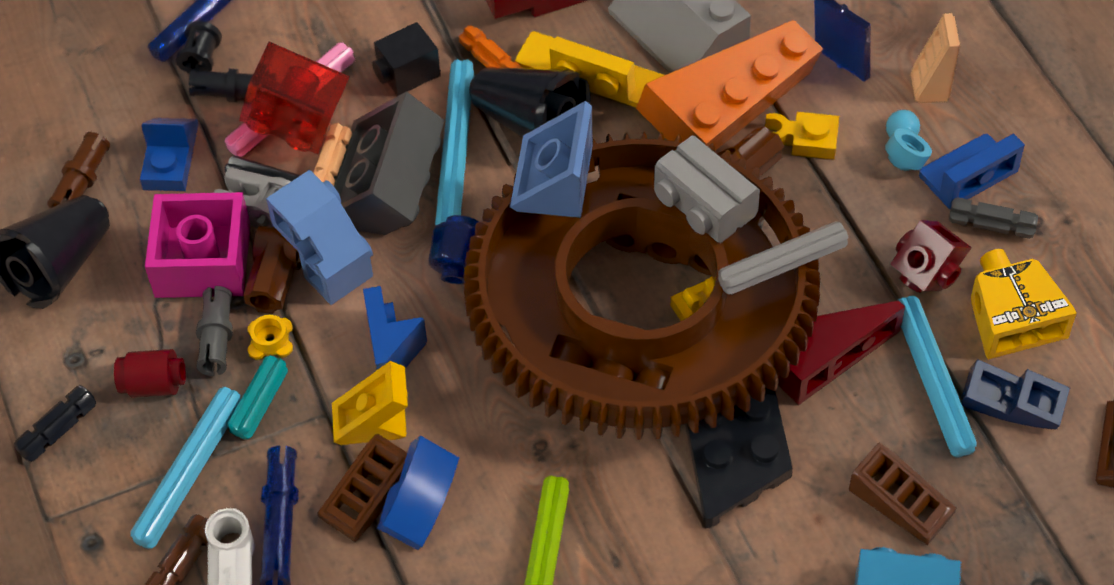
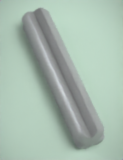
(782, 257)

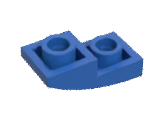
(420, 493)

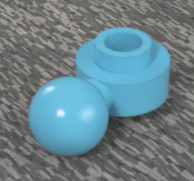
(905, 146)

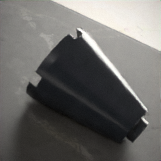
(527, 96)
(49, 248)

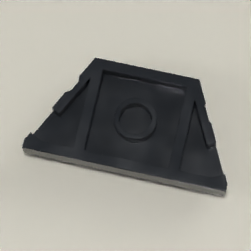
(739, 457)

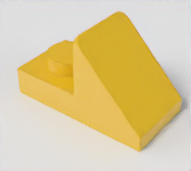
(372, 407)

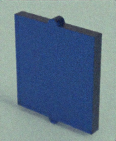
(843, 37)

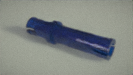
(279, 498)

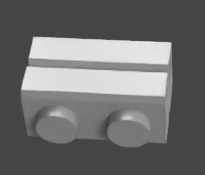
(705, 189)

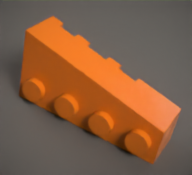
(729, 87)

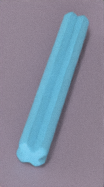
(936, 379)
(185, 469)

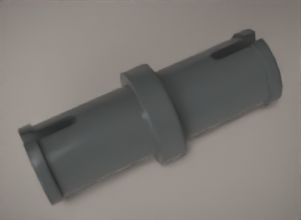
(214, 331)

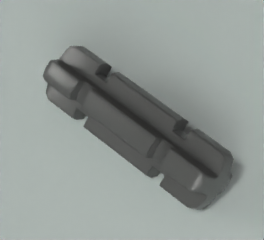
(993, 218)

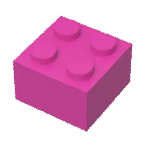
(197, 244)

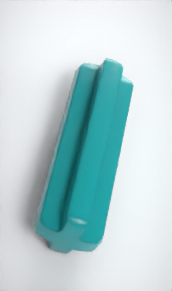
(257, 397)

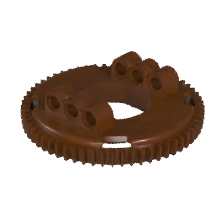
(614, 370)

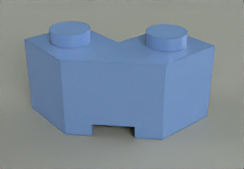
(317, 226)

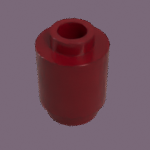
(149, 373)

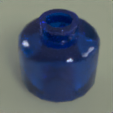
(449, 247)

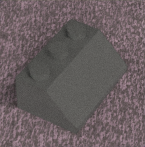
(388, 164)

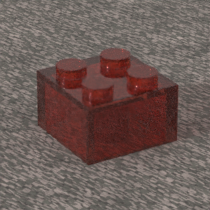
(293, 98)

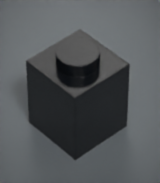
(406, 59)

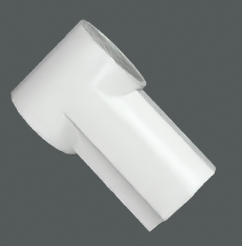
(232, 561)

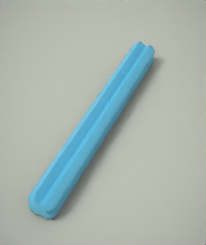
(455, 141)

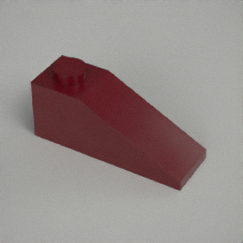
(840, 343)

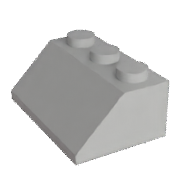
(682, 30)

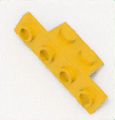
(604, 72)

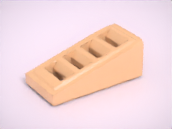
(936, 64)

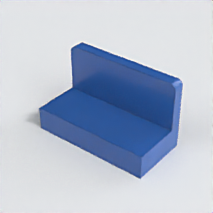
(973, 167)

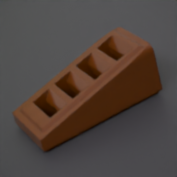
(367, 463)
(896, 470)

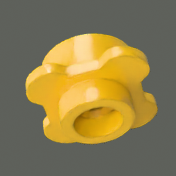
(267, 327)

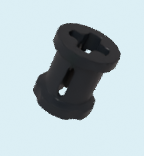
(199, 47)

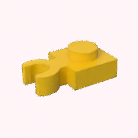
(809, 135)

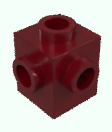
(929, 257)

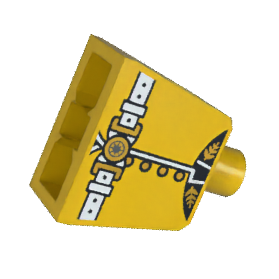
(1018, 306)

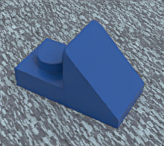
(168, 153)
(391, 338)

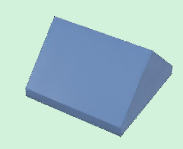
(555, 165)

